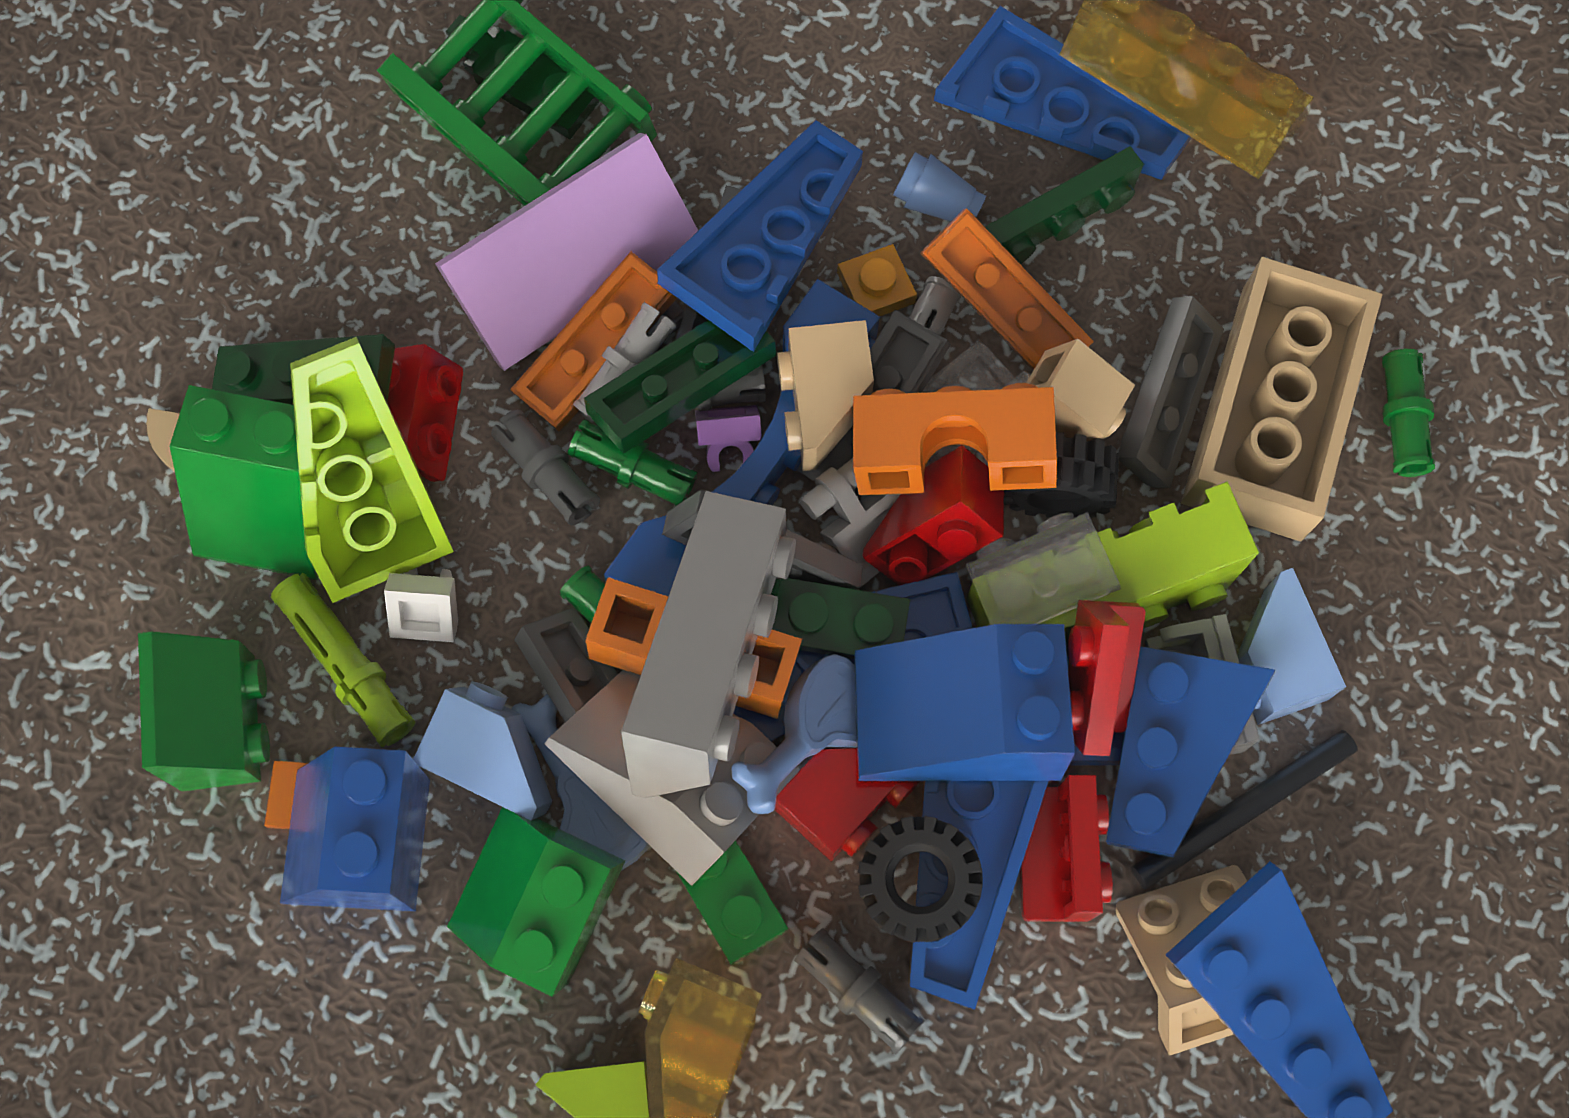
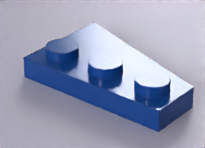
(1175, 743)

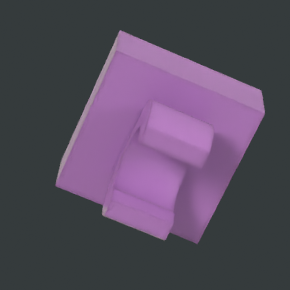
(728, 428)

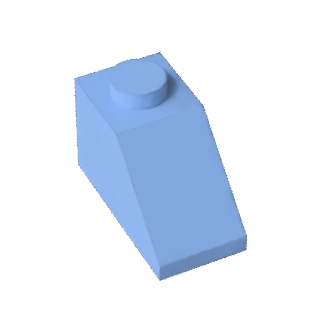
(1291, 642)
(485, 750)

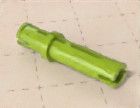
(356, 678)

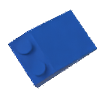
(966, 706)

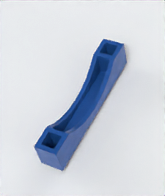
(653, 559)

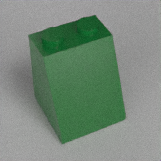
(240, 481)

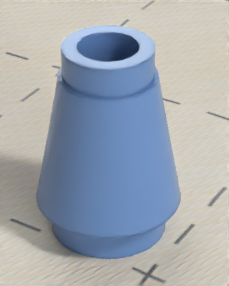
(936, 189)

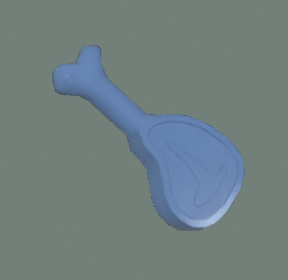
(816, 716)
(584, 811)

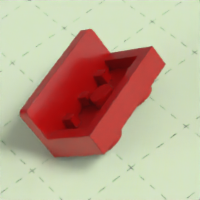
(425, 405)
(1103, 671)
(1062, 860)

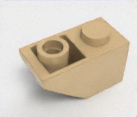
(824, 371)
(1086, 390)

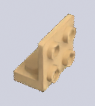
(1157, 924)

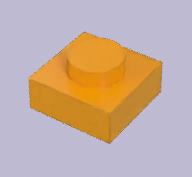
(877, 281)

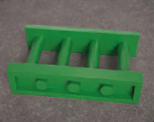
(464, 119)

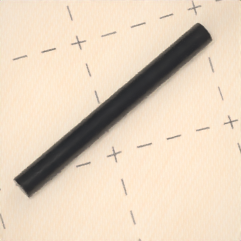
(1247, 807)

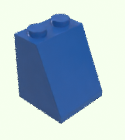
(356, 831)

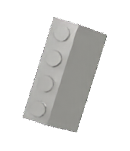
(706, 645)

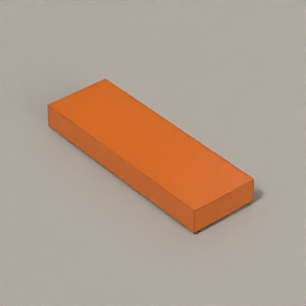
(1000, 289)
(575, 353)

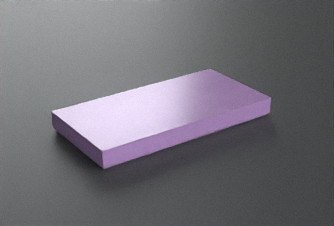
(554, 253)

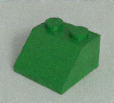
(201, 710)
(534, 900)

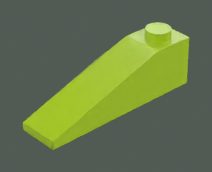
(357, 477)

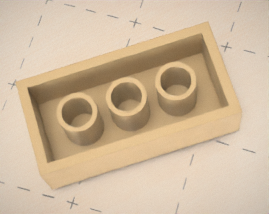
(1284, 396)

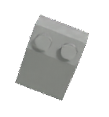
(683, 826)

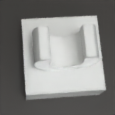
(421, 606)

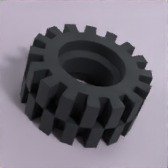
(1083, 484)
(878, 886)

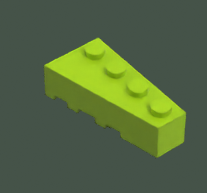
(1170, 559)

